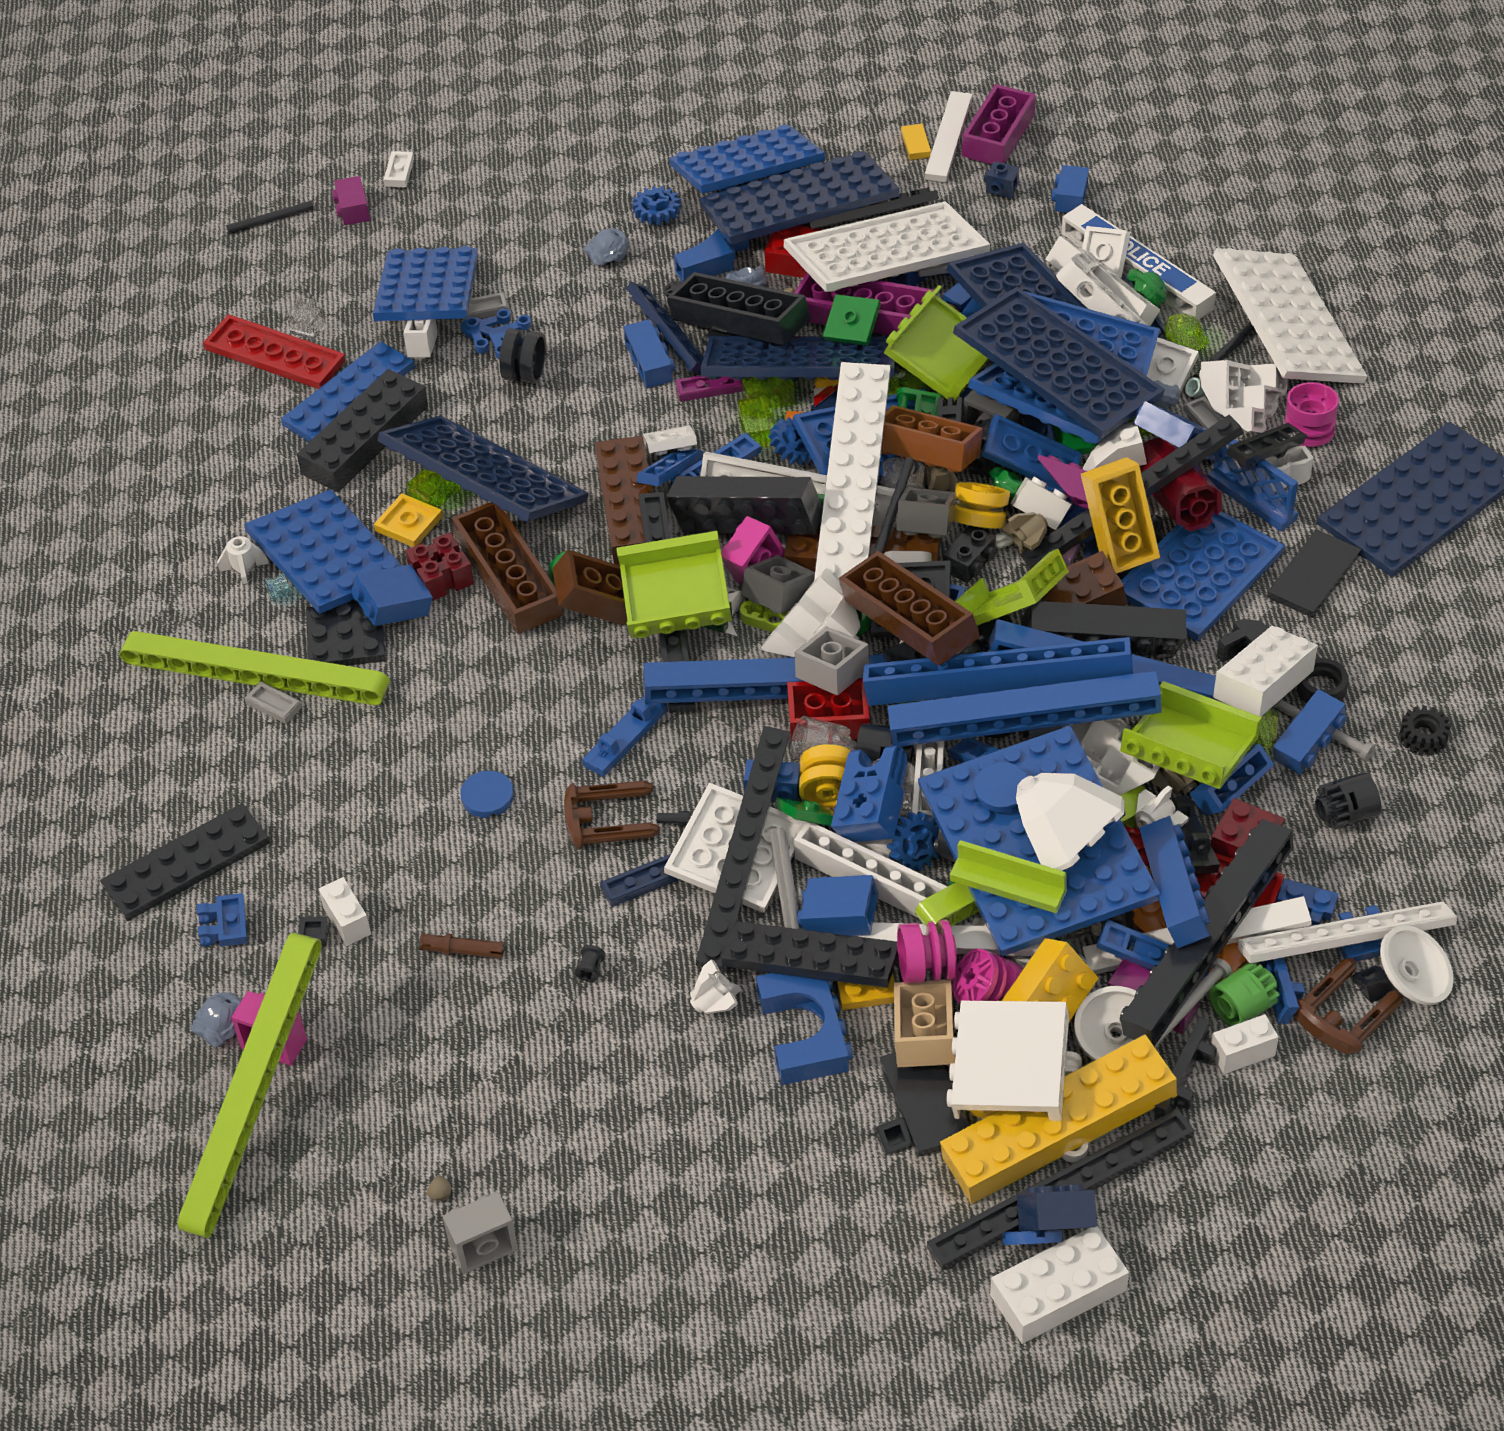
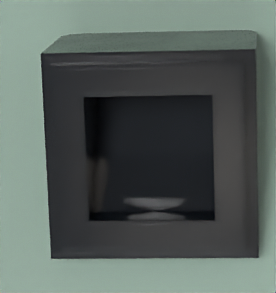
(1373, 983)
(893, 1135)

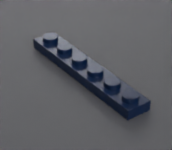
(667, 326)

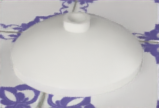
(1416, 965)
(1099, 1017)

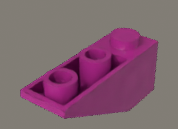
(1067, 477)

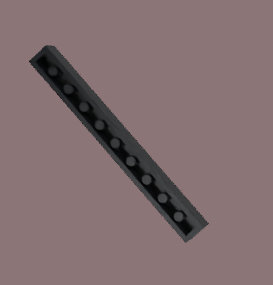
(1227, 906)

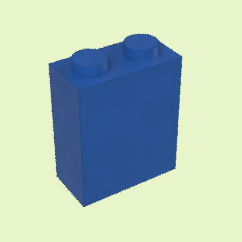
(392, 595)
(839, 905)

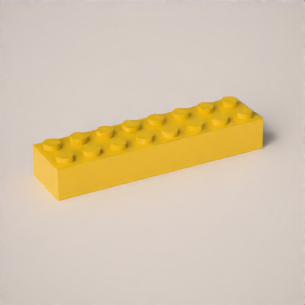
(1094, 1103)

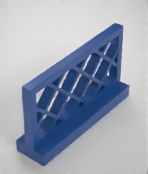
(1251, 495)

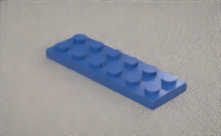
(334, 396)

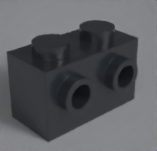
(970, 552)

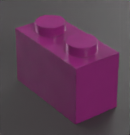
(351, 200)

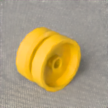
(980, 505)
(822, 773)

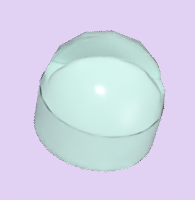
(1194, 389)

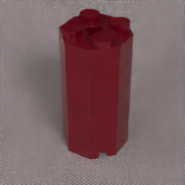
(1190, 497)

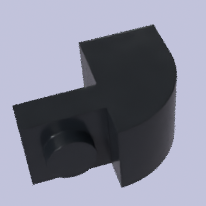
(1242, 635)

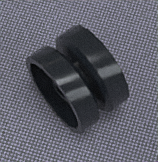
(522, 356)

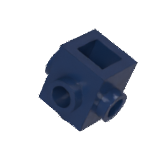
(1001, 179)

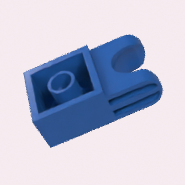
(870, 795)

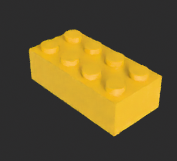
(1120, 514)
(1054, 976)

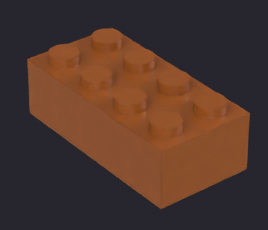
(930, 439)

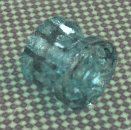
(277, 587)

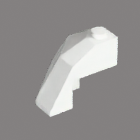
(1243, 391)
(1120, 443)
(819, 607)
(1115, 769)
(1065, 815)

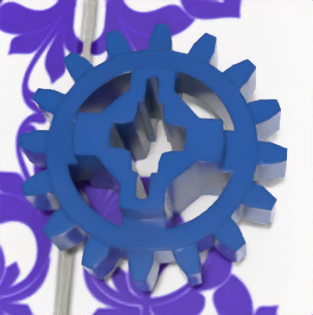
(656, 205)
(789, 443)
(914, 840)

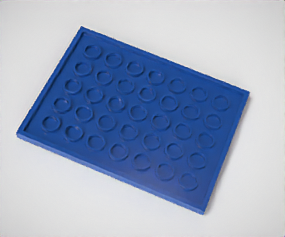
(1099, 885)

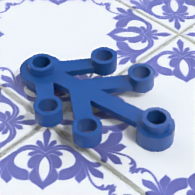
(475, 327)

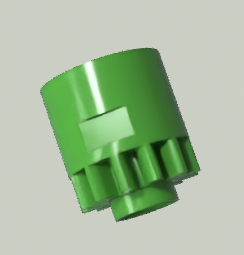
(1244, 994)

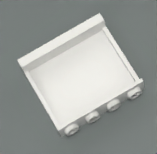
(1009, 1057)

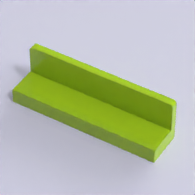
(1009, 877)

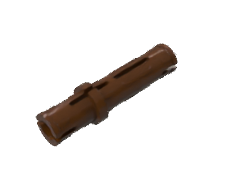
(458, 945)

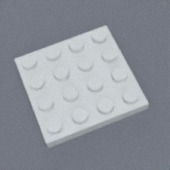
(706, 839)

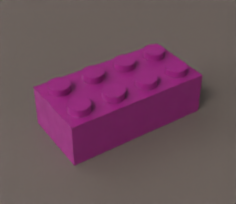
(998, 125)

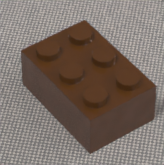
(1089, 583)
(590, 587)

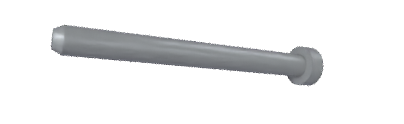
(1365, 750)
(1220, 969)

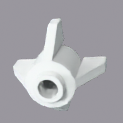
(241, 556)
(1155, 808)
(713, 991)

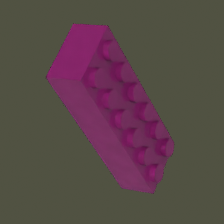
(895, 300)

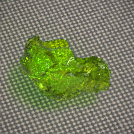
(1185, 331)

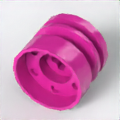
(1313, 411)
(928, 951)
(984, 977)

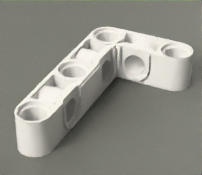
(1079, 272)

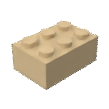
(923, 1023)

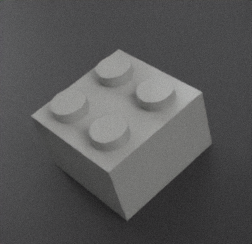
(831, 660)
(480, 1232)

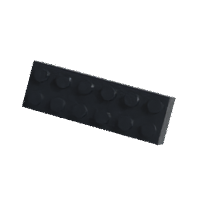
(739, 308)
(352, 436)
(723, 503)
(1150, 630)

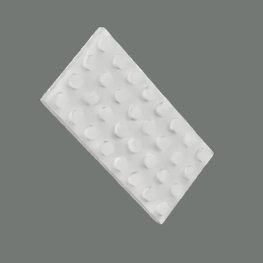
(886, 246)
(1289, 316)

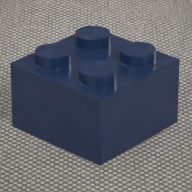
(1051, 1210)

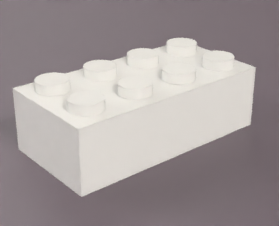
(1265, 671)
(1059, 1284)

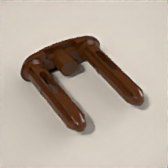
(575, 816)
(1326, 1028)

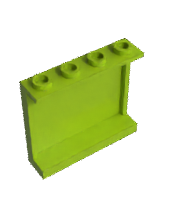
(932, 351)
(674, 584)
(1015, 596)
(1193, 736)

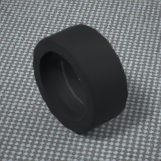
(1330, 669)

